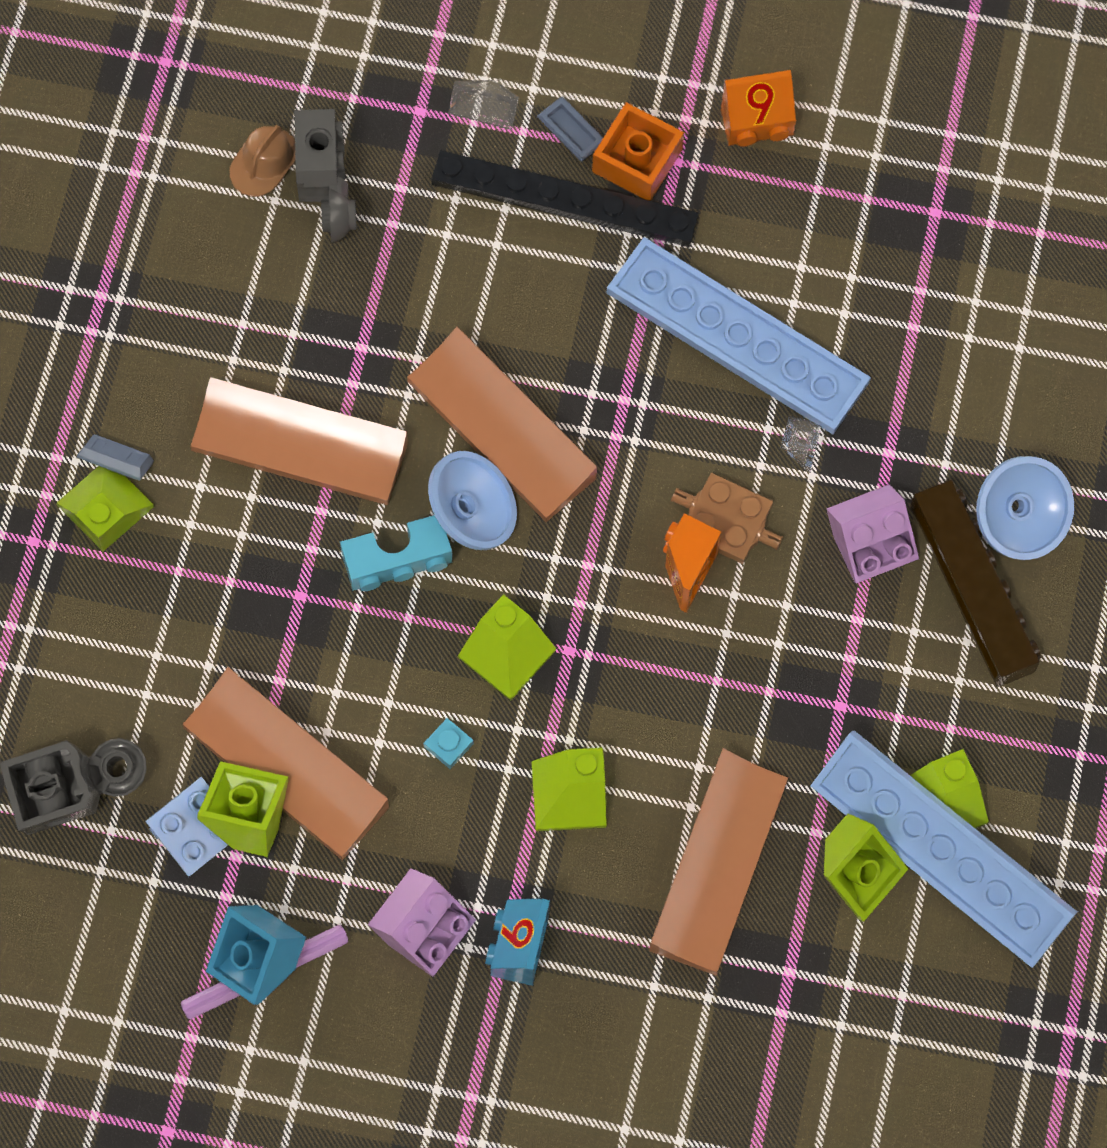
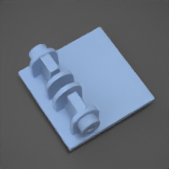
(182, 832)

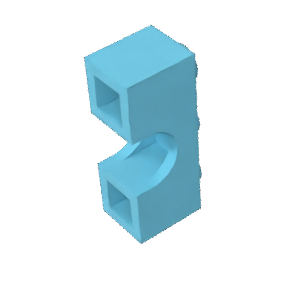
(371, 566)

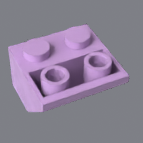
(873, 533)
(422, 921)

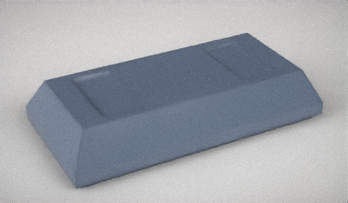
(571, 128)
(116, 457)

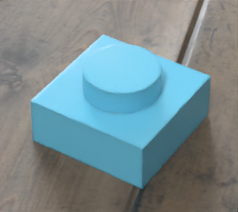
(448, 743)

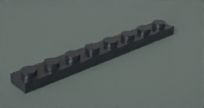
(564, 198)

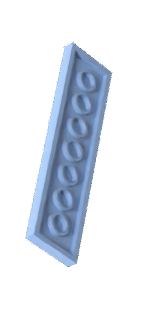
(738, 335)
(945, 849)

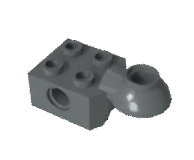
(322, 169)
(66, 784)

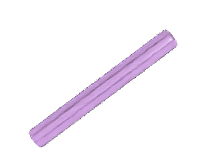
(221, 993)

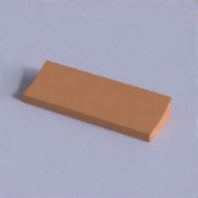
(503, 425)
(299, 441)
(321, 788)
(718, 863)

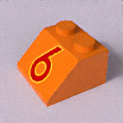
(758, 108)
(690, 554)

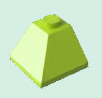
(105, 506)
(507, 648)
(956, 786)
(569, 790)
(244, 807)
(861, 865)

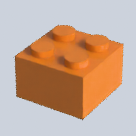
(637, 151)

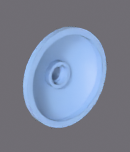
(472, 500)
(1042, 513)

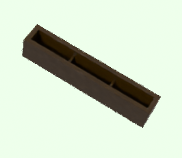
(975, 583)

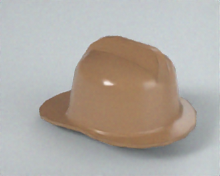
(262, 161)

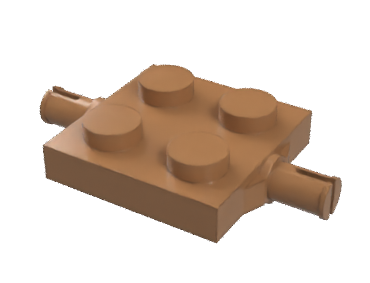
(732, 511)

